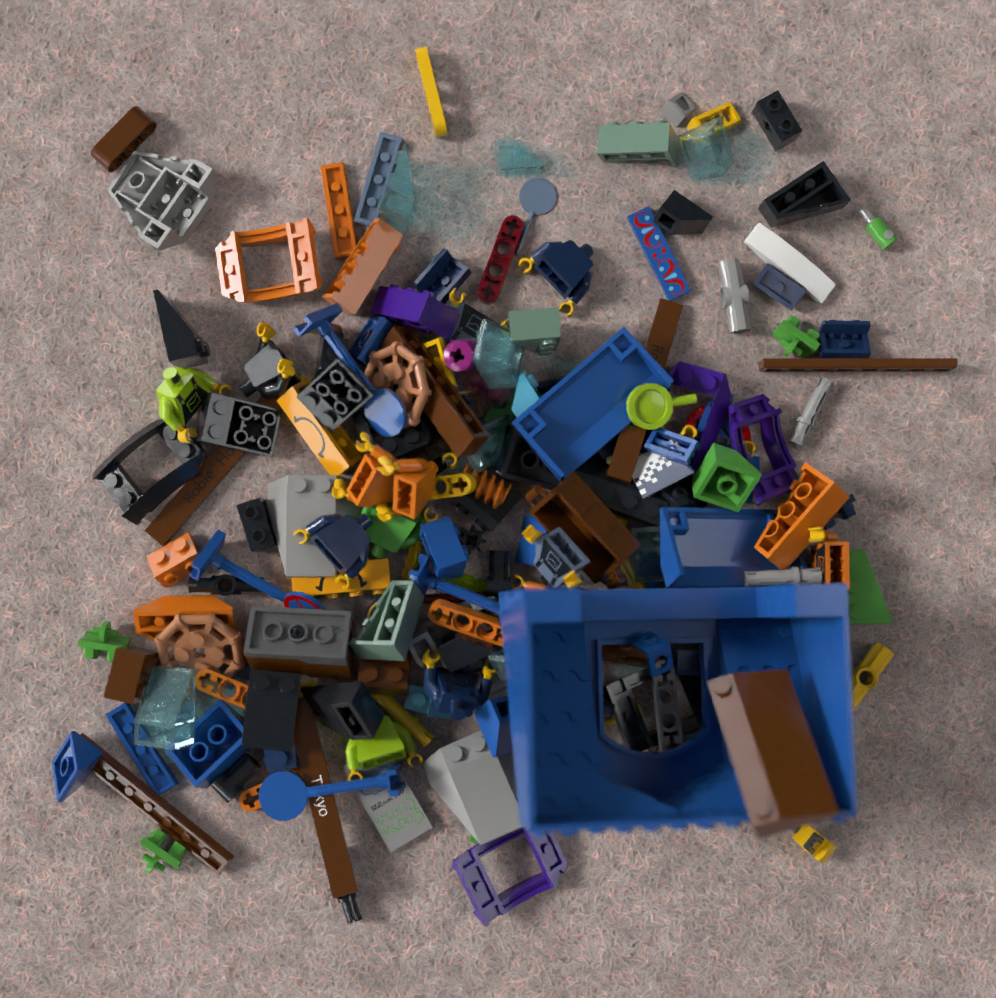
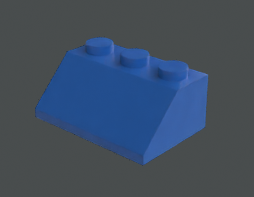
(215, 745)

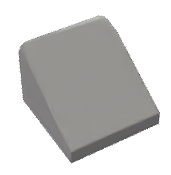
(678, 109)

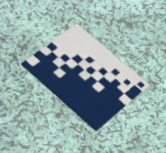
(657, 472)

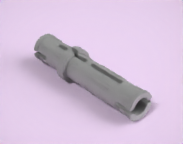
(807, 420)
(782, 577)

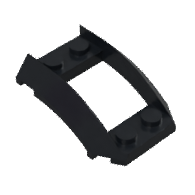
(404, 443)
(123, 488)
(629, 716)

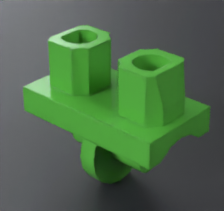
(794, 339)
(102, 639)
(153, 844)

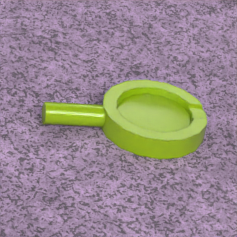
(652, 405)

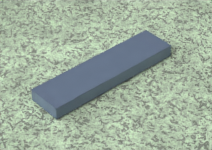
(375, 185)

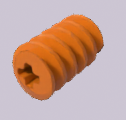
(487, 487)

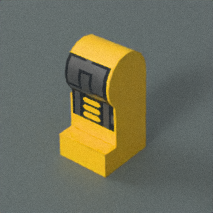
(814, 843)

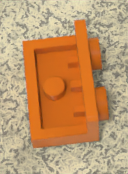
(174, 560)

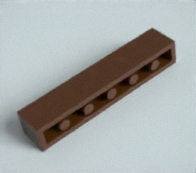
(445, 404)

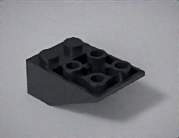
(335, 394)
(238, 424)
(345, 708)

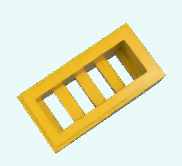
(710, 115)

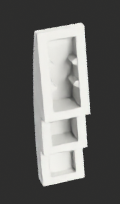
(790, 262)

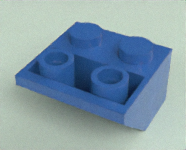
(444, 548)
(495, 726)

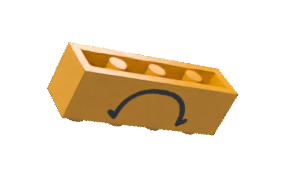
(332, 448)
(374, 577)

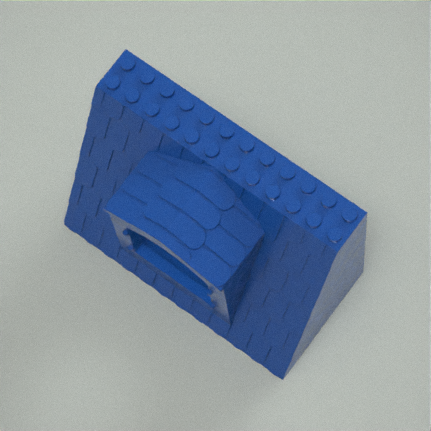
(583, 780)

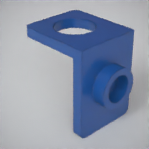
(653, 647)

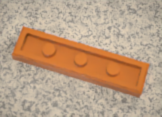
(339, 209)

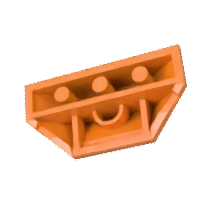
(158, 614)

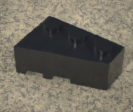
(805, 197)

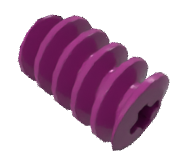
(455, 352)

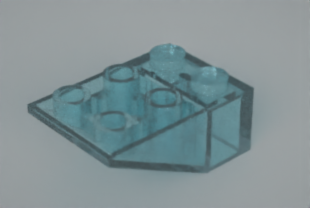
(399, 203)
(167, 709)

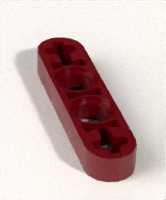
(503, 261)

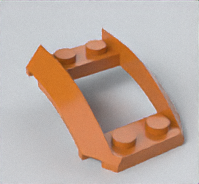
(302, 256)

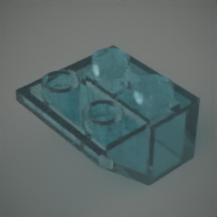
(497, 356)
(647, 556)

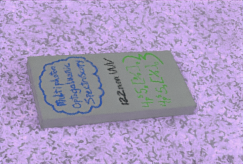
(395, 817)

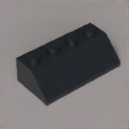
(621, 496)

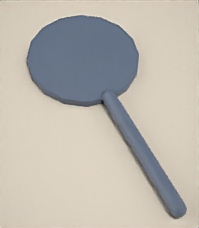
(536, 198)

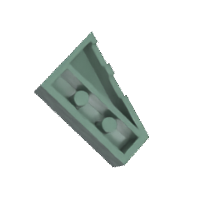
(638, 142)
(536, 329)
(392, 624)

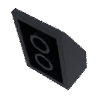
(181, 341)
(521, 463)
(271, 710)

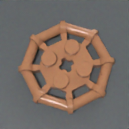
(410, 380)
(206, 637)

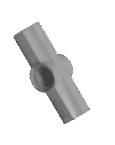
(734, 296)

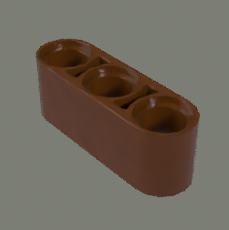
(123, 139)

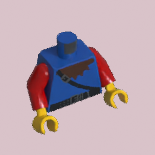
(696, 422)

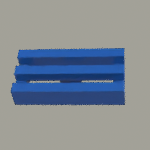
(688, 453)

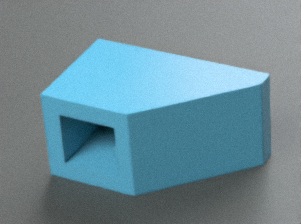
(526, 393)

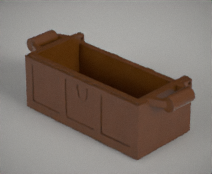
(587, 524)

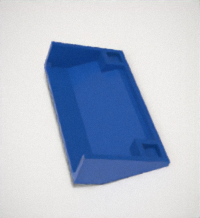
(588, 404)
(713, 546)

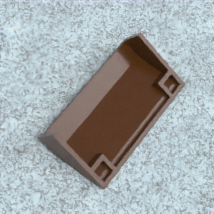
(772, 751)

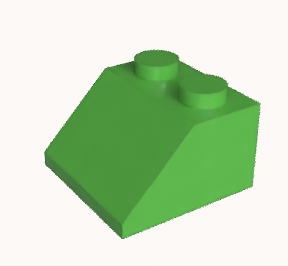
(724, 478)

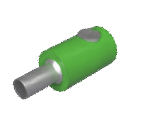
(878, 229)

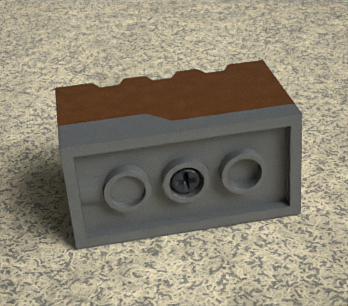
(301, 641)

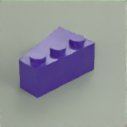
(415, 310)

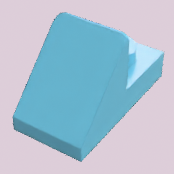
(420, 702)

